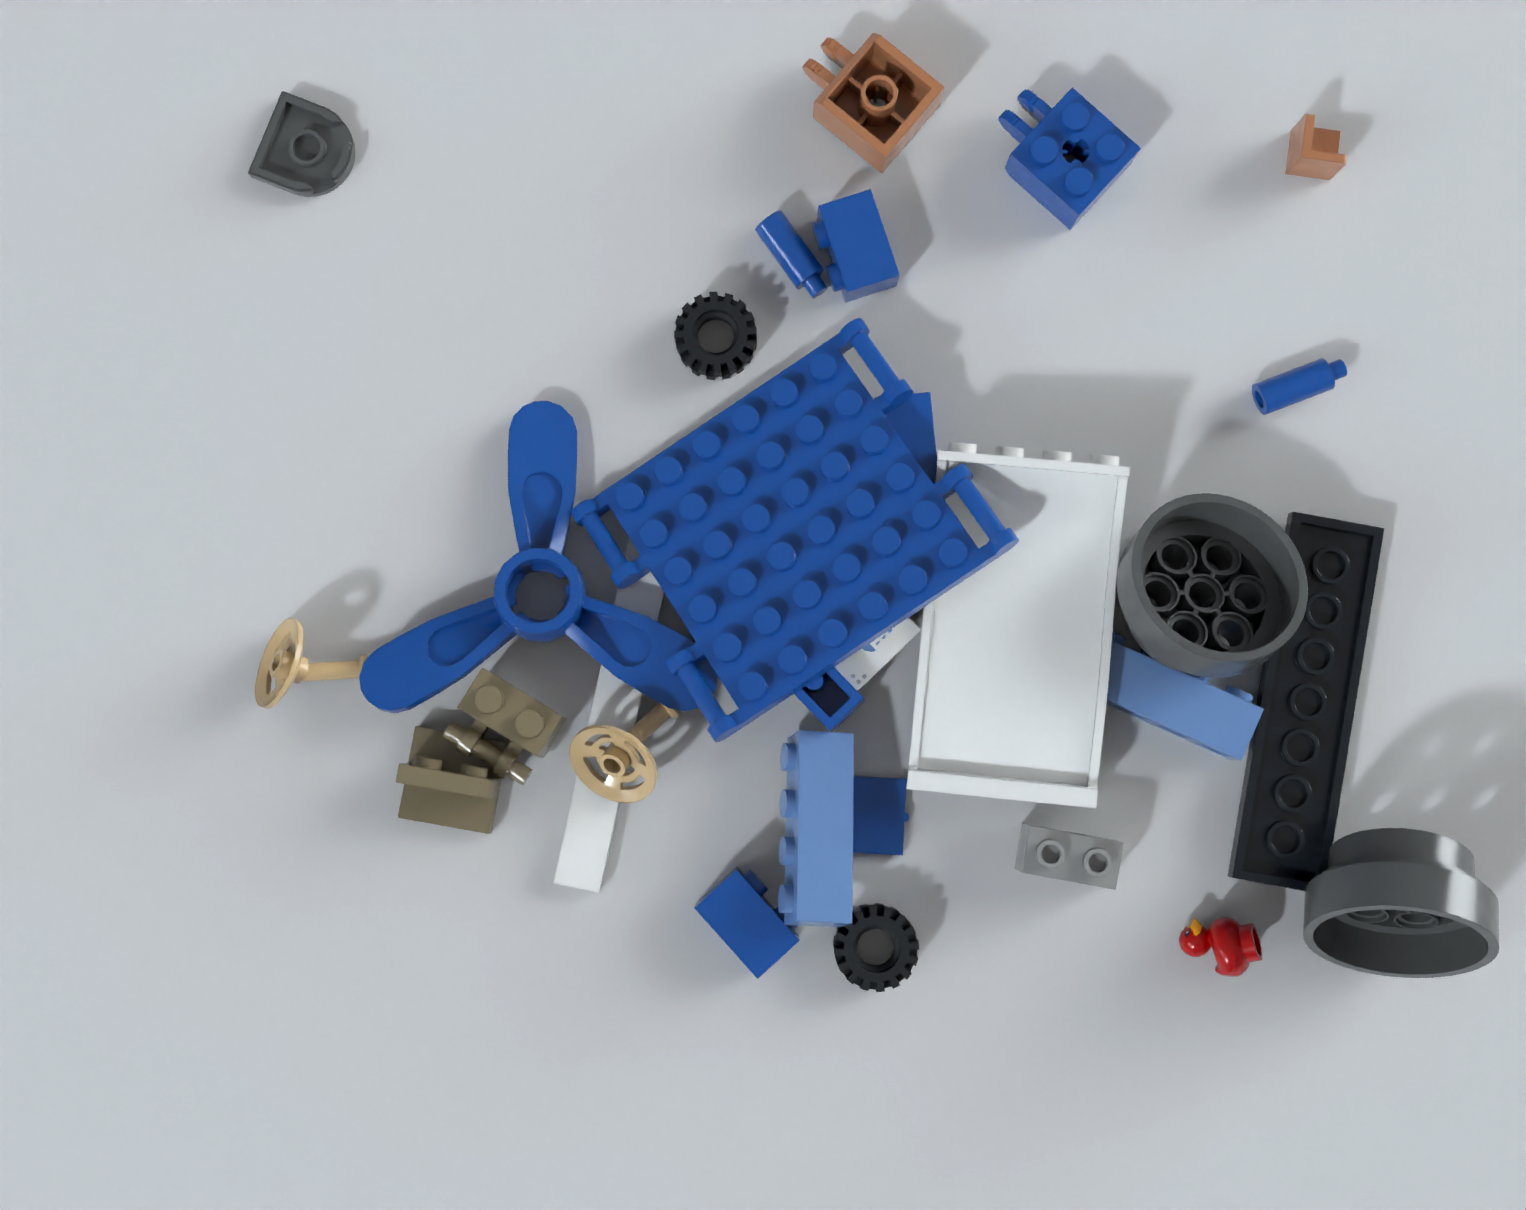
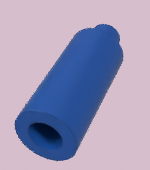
(792, 253)
(1297, 385)

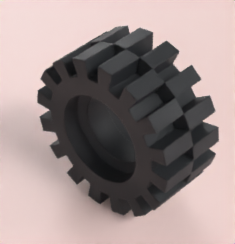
(709, 309)
(896, 967)

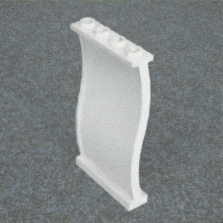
(1024, 645)

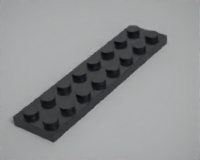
(1308, 710)

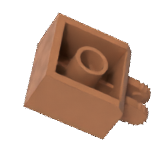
(873, 73)

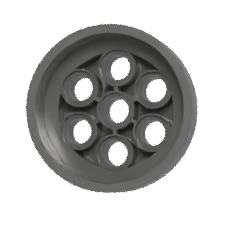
(1253, 565)
(1401, 906)

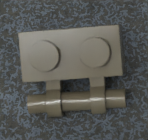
(509, 713)

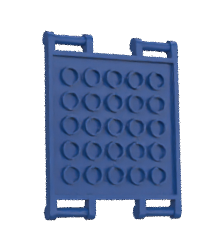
(792, 530)

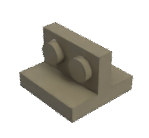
(446, 785)

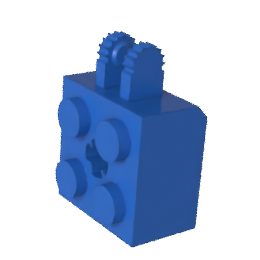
(1066, 129)

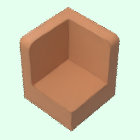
(1314, 151)

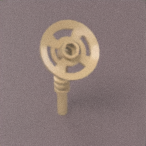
(293, 667)
(618, 756)

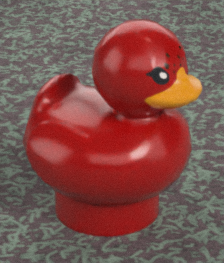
(1231, 943)

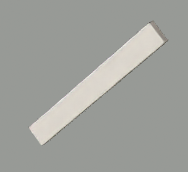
(617, 705)

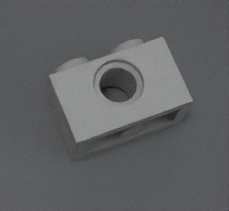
(1068, 856)

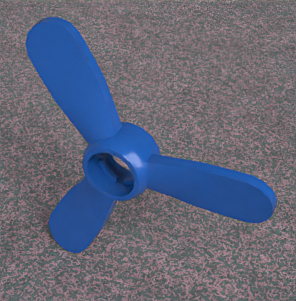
(541, 502)

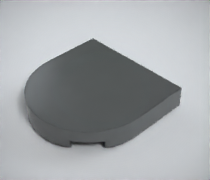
(304, 149)

